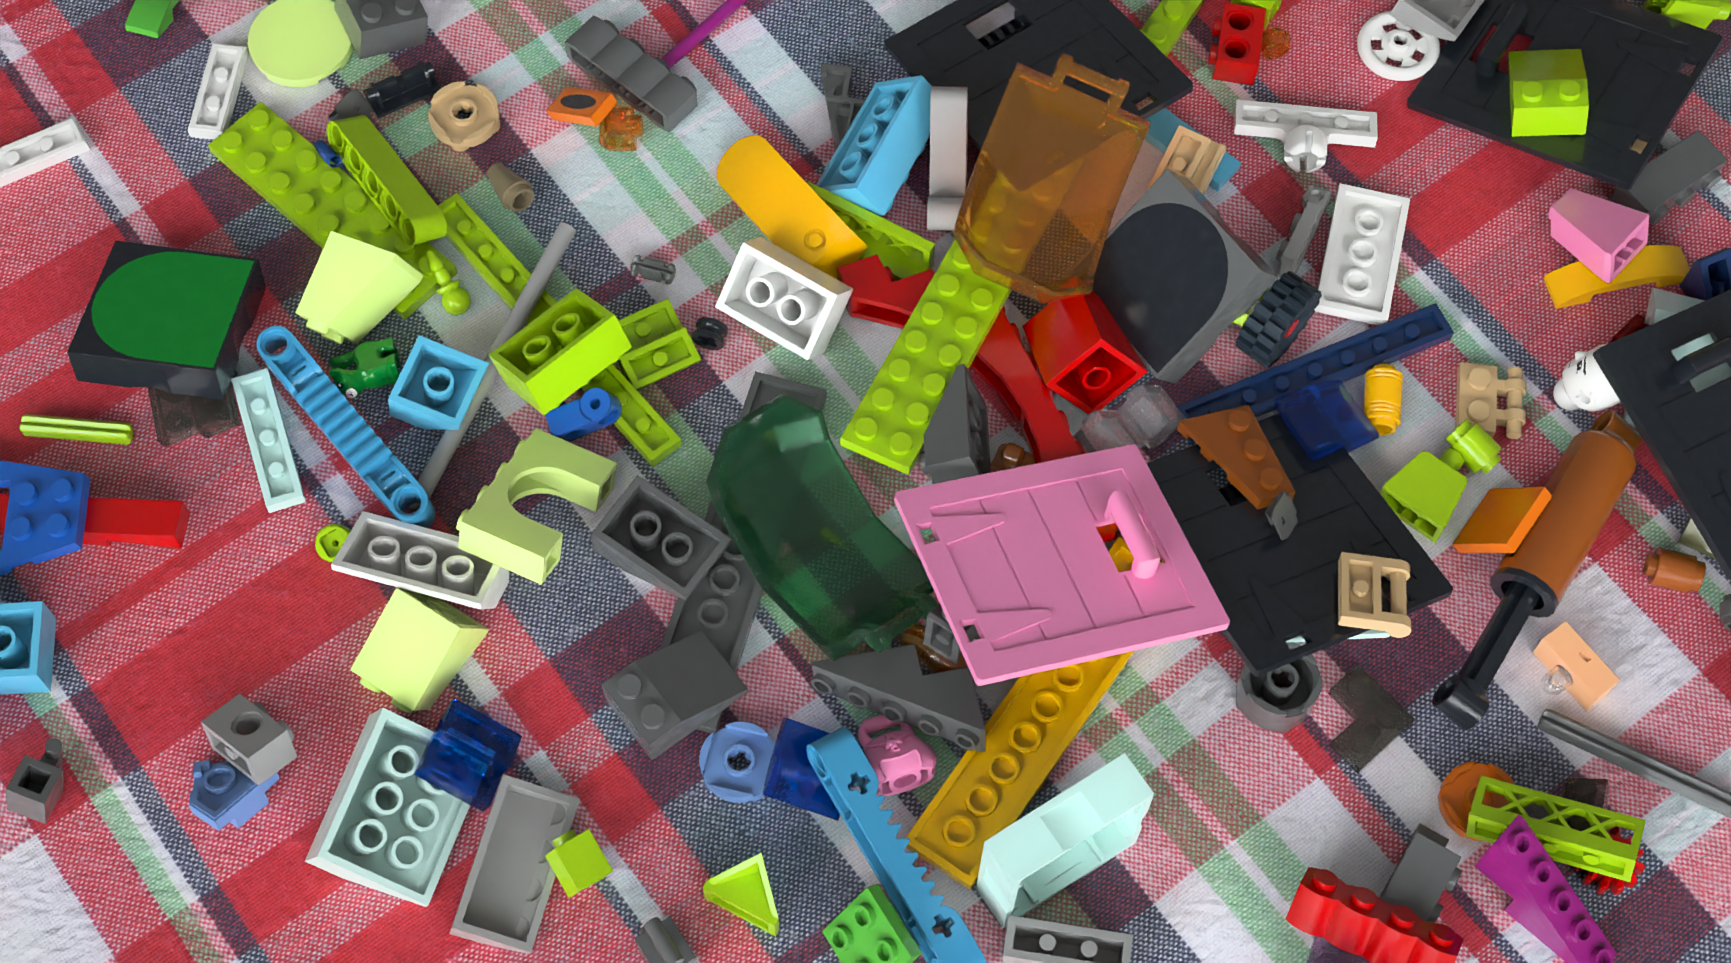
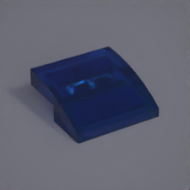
(1325, 419)
(468, 755)
(790, 773)

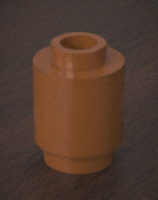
(1674, 570)

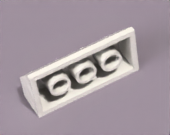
(419, 562)

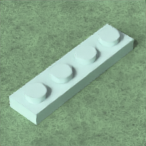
(268, 440)

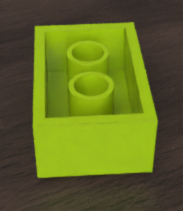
(560, 351)

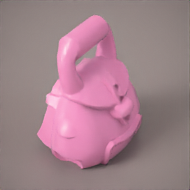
(897, 756)

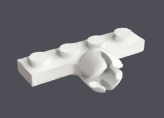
(1305, 129)

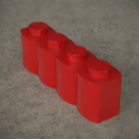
(1366, 925)

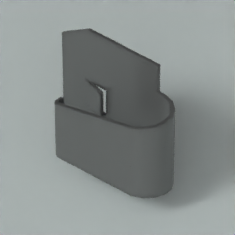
(351, 105)
(1282, 507)

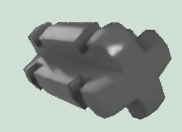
(653, 269)

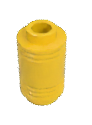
(1383, 398)

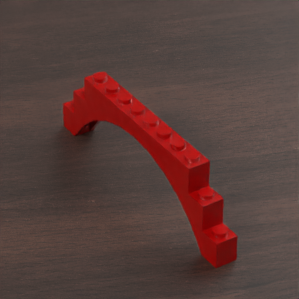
(998, 361)

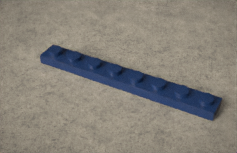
(1332, 363)

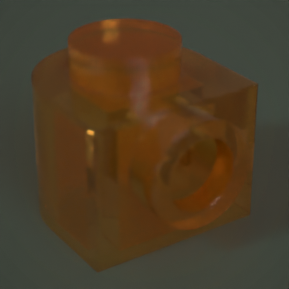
(620, 129)

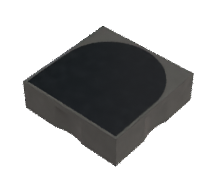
(1176, 276)

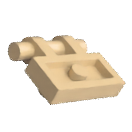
(1478, 395)

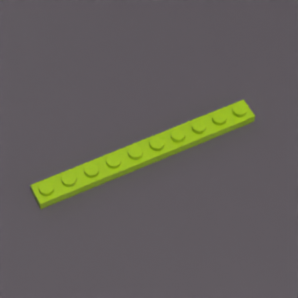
(507, 278)

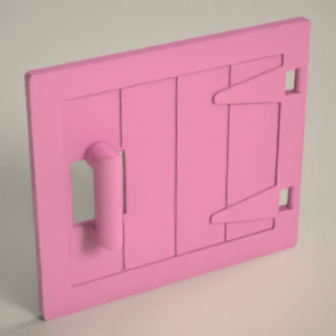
(1034, 575)

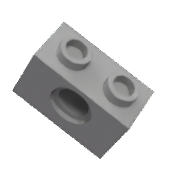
(250, 738)

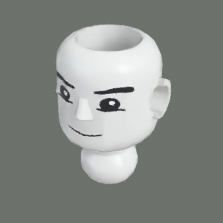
(1584, 385)

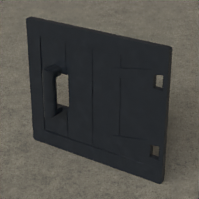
(1037, 36)
(1629, 67)
(1681, 426)
(1291, 584)

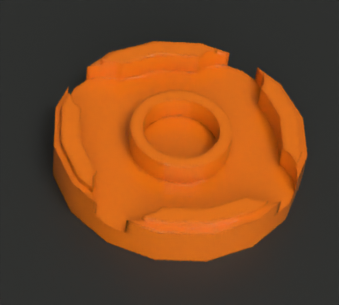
(1459, 791)

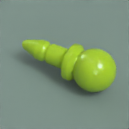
(454, 298)

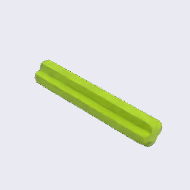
(76, 429)

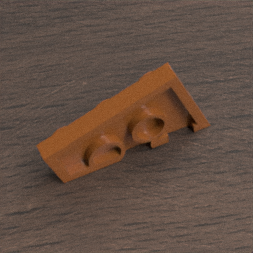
(1242, 451)

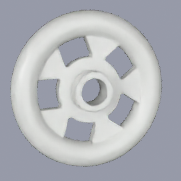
(1376, 59)

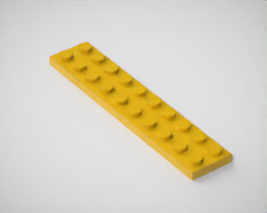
(1022, 749)

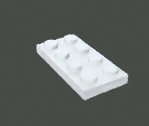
(1362, 254)

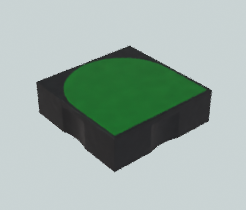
(167, 320)

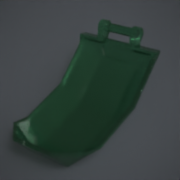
(813, 531)

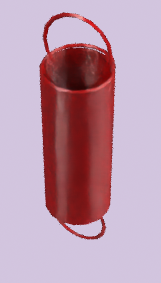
(1632, 326)

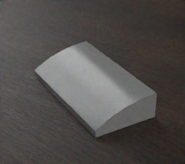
(1436, 17)
(510, 869)

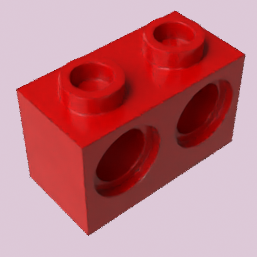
(1239, 37)

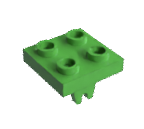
(871, 932)

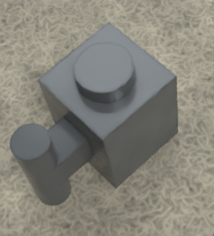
(37, 784)
(663, 943)

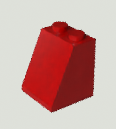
(1083, 351)

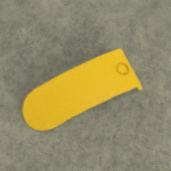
(786, 206)

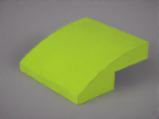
(657, 345)

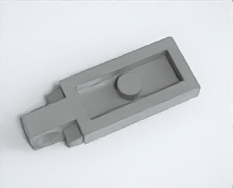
(1303, 229)

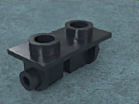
(402, 90)

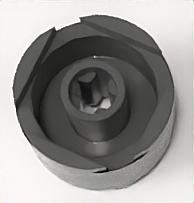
(1280, 707)

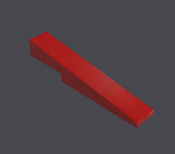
(128, 521)

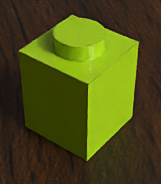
(577, 861)

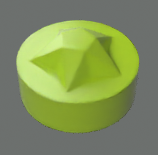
(330, 540)

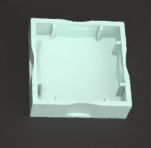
(1063, 839)

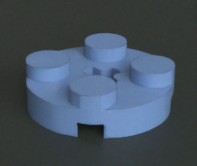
(726, 745)

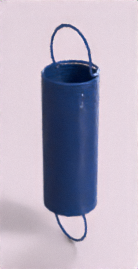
(327, 154)

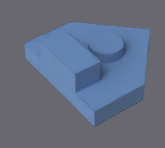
(226, 794)

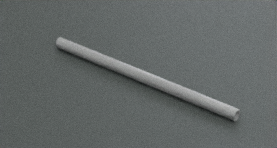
(514, 323)

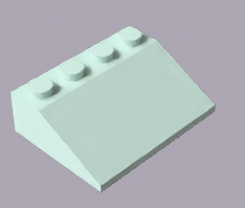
(386, 821)

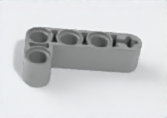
(947, 155)

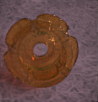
(1275, 43)

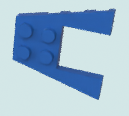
(42, 513)

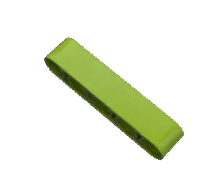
(386, 180)

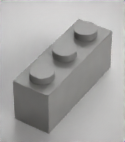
(1054, 942)

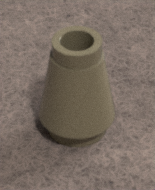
(510, 188)

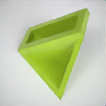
(745, 893)

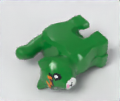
(375, 367)

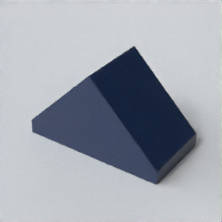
(1709, 276)

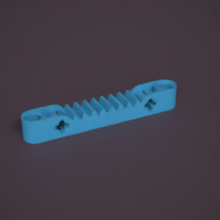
(344, 427)
(842, 763)

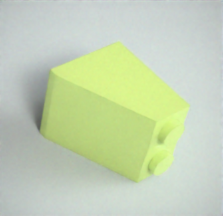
(354, 288)
(416, 649)

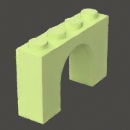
(539, 466)

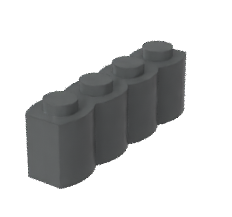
(632, 74)

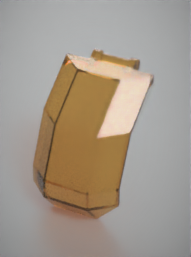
(1048, 182)

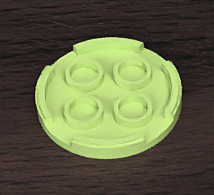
(299, 42)

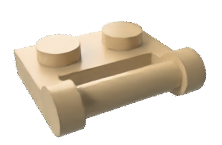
(1361, 593)

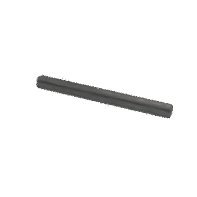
(1636, 761)

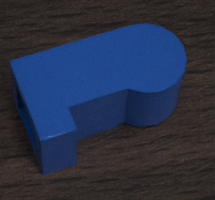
(585, 415)

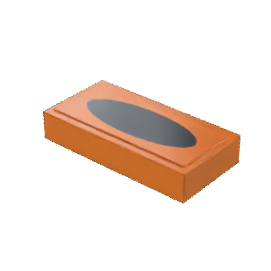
(581, 106)

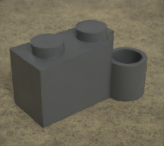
(1423, 874)

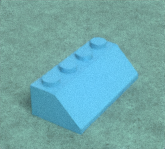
(881, 144)

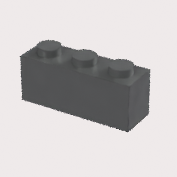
(1674, 178)

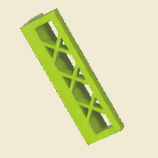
(893, 248)
(1562, 843)

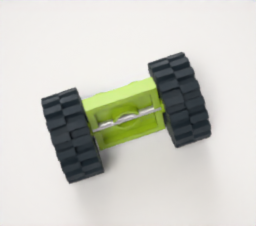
(1277, 318)

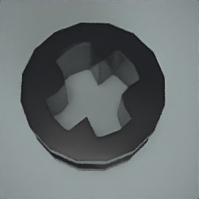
(710, 333)

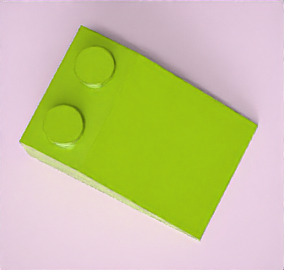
(1548, 92)

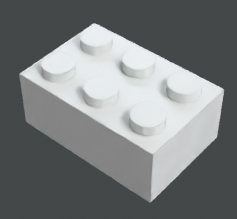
(783, 298)

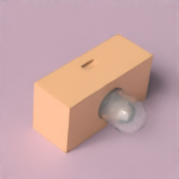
(1573, 667)

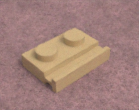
(1191, 156)

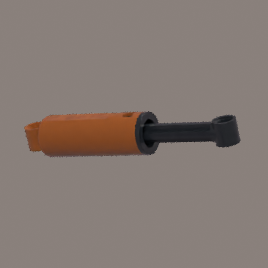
(1545, 563)

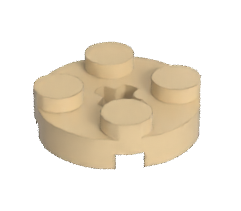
(464, 132)

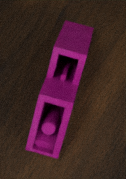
(1543, 897)

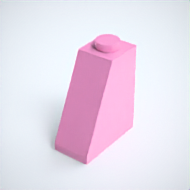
(1598, 231)

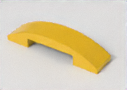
(1654, 263)

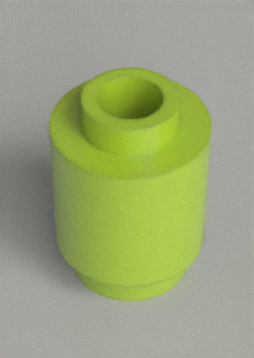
(1475, 446)

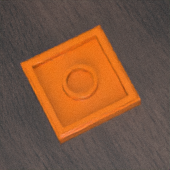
(1502, 520)

